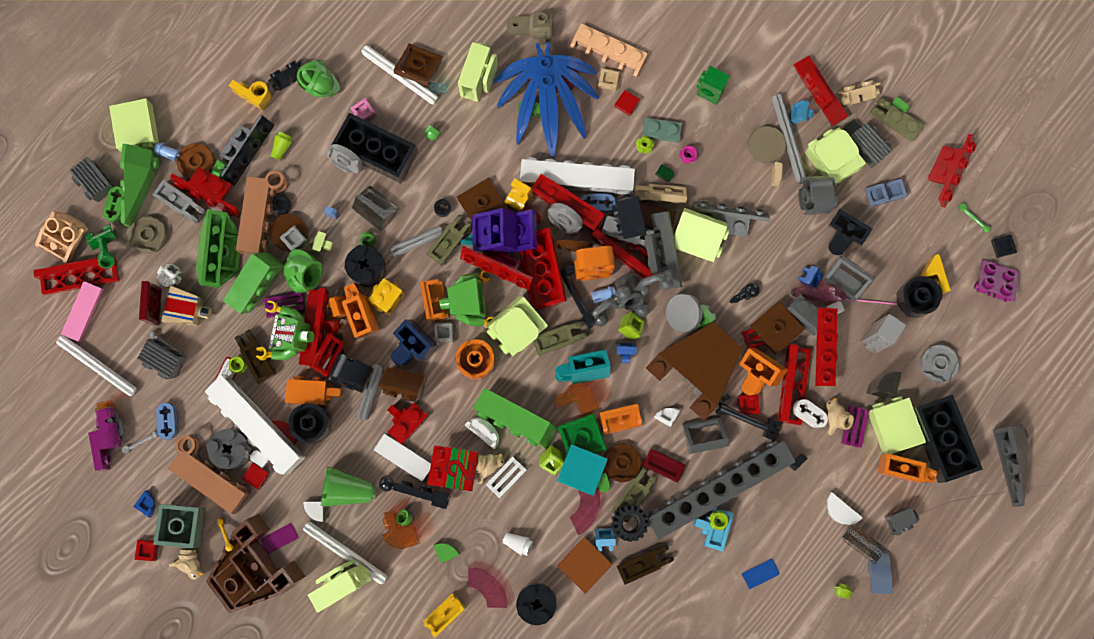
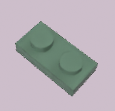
(662, 130)

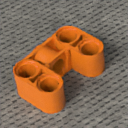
(594, 263)

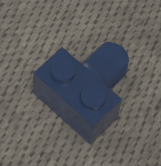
(413, 342)

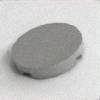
(344, 158)
(565, 217)
(684, 312)
(939, 363)

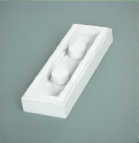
(403, 457)

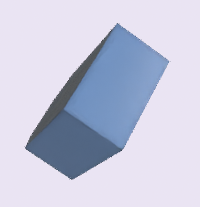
(331, 212)

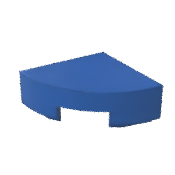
(146, 504)

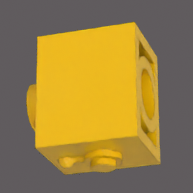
(385, 296)

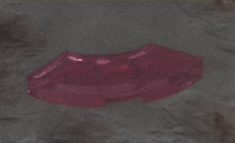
(819, 294)
(586, 512)
(488, 586)

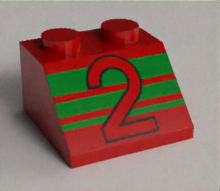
(453, 468)

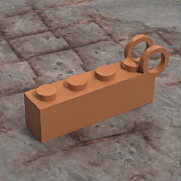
(256, 212)
(205, 478)

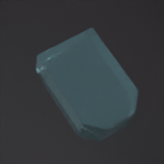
(438, 88)

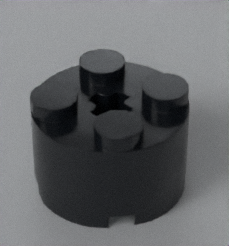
(361, 256)
(919, 286)
(350, 373)
(300, 428)
(542, 613)

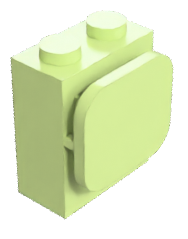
(477, 72)
(835, 155)
(516, 326)
(339, 584)

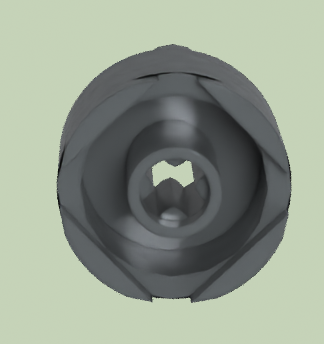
(817, 195)
(218, 449)

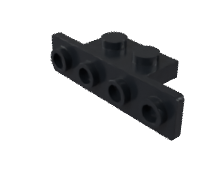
(243, 148)

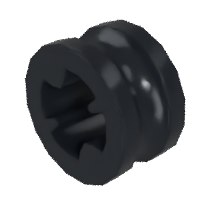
(437, 205)

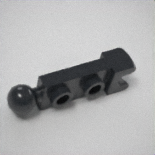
(438, 499)

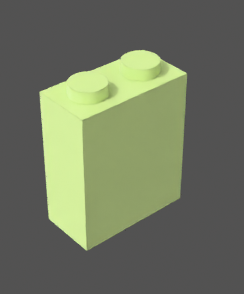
(134, 124)
(700, 235)
(896, 425)

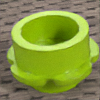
(644, 149)
(234, 361)
(723, 520)
(843, 591)

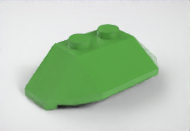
(217, 250)

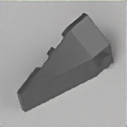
(1013, 450)

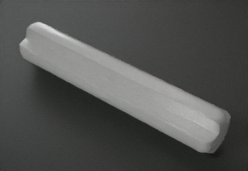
(416, 241)
(370, 392)

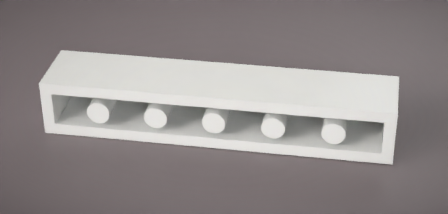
(580, 177)
(254, 424)

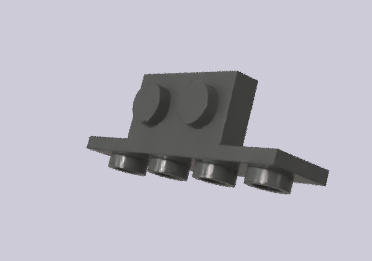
(736, 218)
(662, 249)

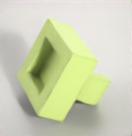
(319, 243)

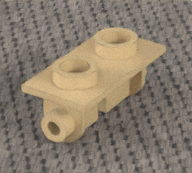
(866, 90)

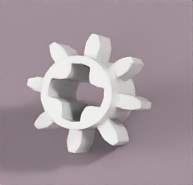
(169, 275)

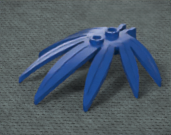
(546, 75)

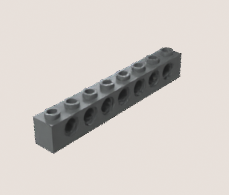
(782, 459)

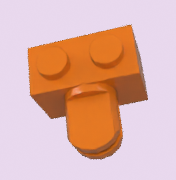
(760, 371)

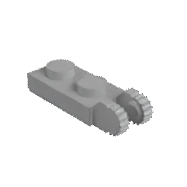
(177, 200)
(610, 229)

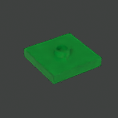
(583, 434)

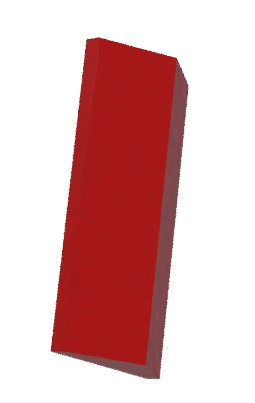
(543, 266)

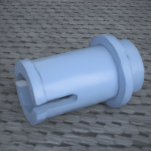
(165, 151)
(603, 294)

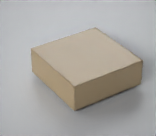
(608, 79)
(776, 176)

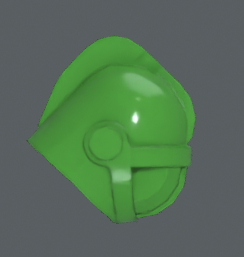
(317, 83)
(302, 271)

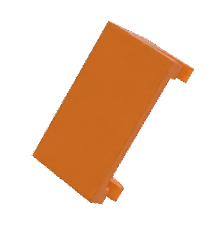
(432, 292)
(620, 419)

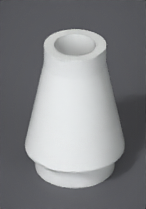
(518, 543)

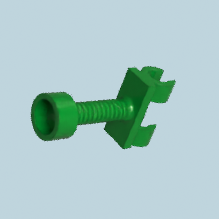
(105, 258)

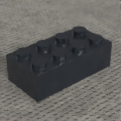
(377, 147)
(947, 439)

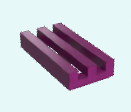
(288, 303)
(862, 427)

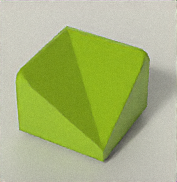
(631, 326)
(551, 460)

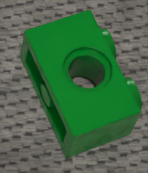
(712, 84)

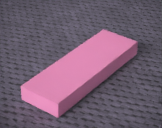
(82, 311)

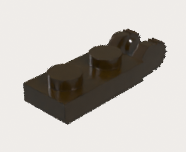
(260, 369)
(642, 565)

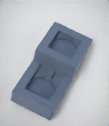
(886, 193)
(881, 576)

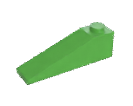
(139, 172)

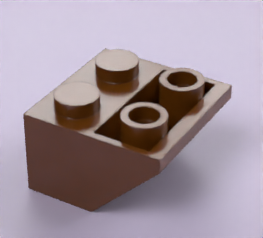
(402, 383)

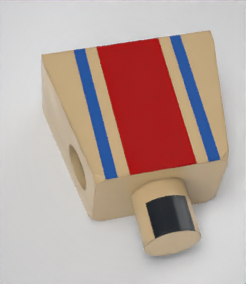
(184, 308)

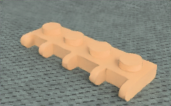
(609, 48)

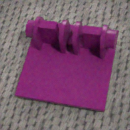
(997, 281)

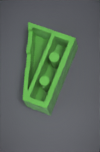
(253, 281)

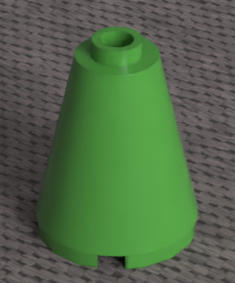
(345, 489)

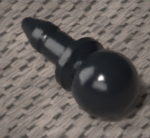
(750, 291)

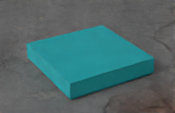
(582, 470)

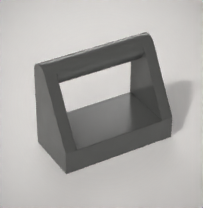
(845, 282)
(723, 442)

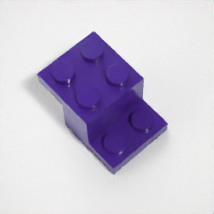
(504, 231)

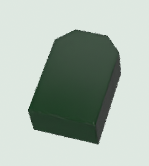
(665, 173)

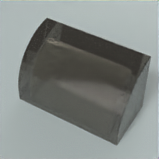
(374, 208)
(885, 385)
(864, 544)

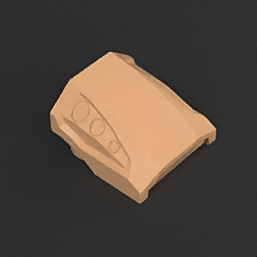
(61, 235)

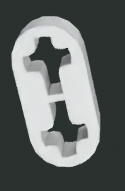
(807, 416)

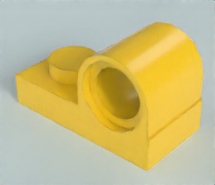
(251, 94)
(519, 195)

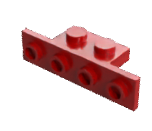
(820, 91)
(949, 167)
(209, 188)
(498, 264)
(826, 346)

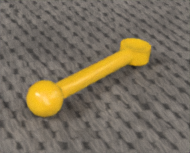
(229, 547)

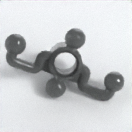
(630, 295)

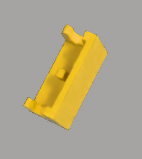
(444, 614)

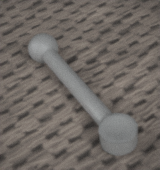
(153, 334)
(126, 449)

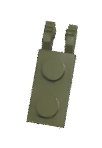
(897, 120)
(448, 241)
(558, 338)
(634, 492)

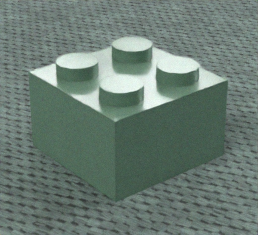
(179, 526)

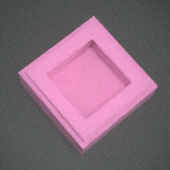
(363, 110)

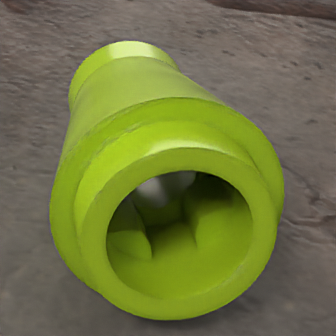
(280, 145)

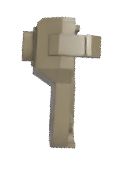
(537, 25)

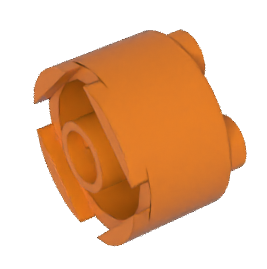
(471, 349)

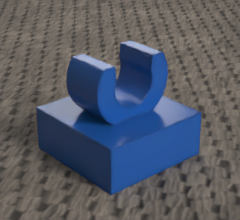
(812, 278)
(626, 350)

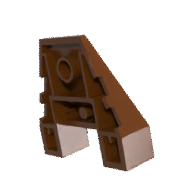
(705, 361)
(248, 572)

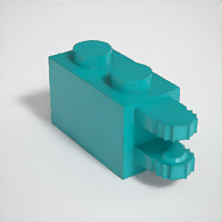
(584, 368)

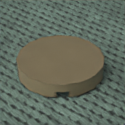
(767, 144)
(147, 235)

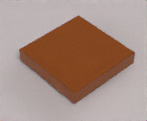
(584, 565)

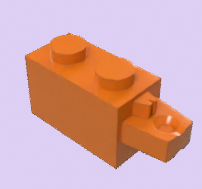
(359, 312)
(306, 391)
(905, 469)

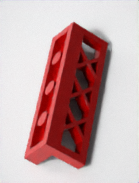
(553, 193)
(622, 255)
(65, 270)
(315, 316)
(788, 381)

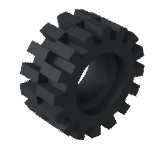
(640, 528)

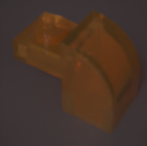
(581, 396)
(397, 537)

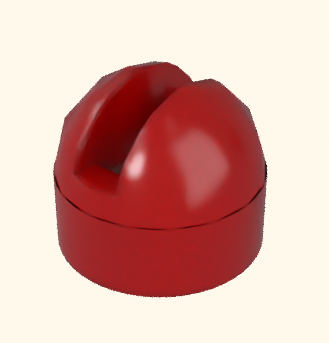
(332, 326)

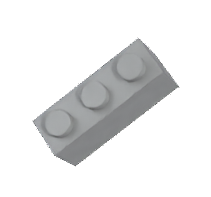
(883, 333)

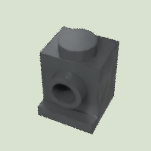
(902, 520)

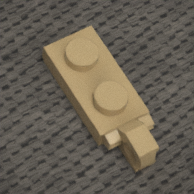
(660, 193)

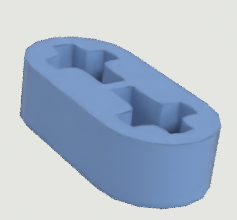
(600, 198)
(162, 421)

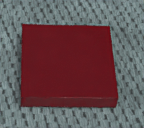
(150, 303)

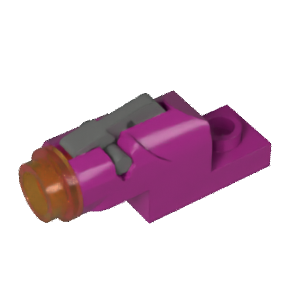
(108, 435)

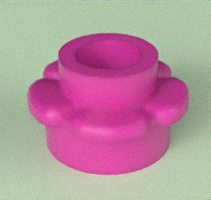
(693, 154)

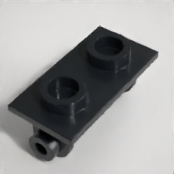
(280, 78)

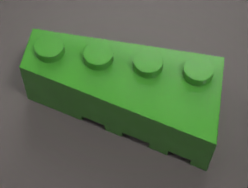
(517, 419)

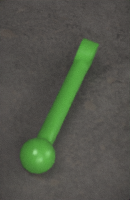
(962, 207)

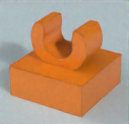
(336, 305)

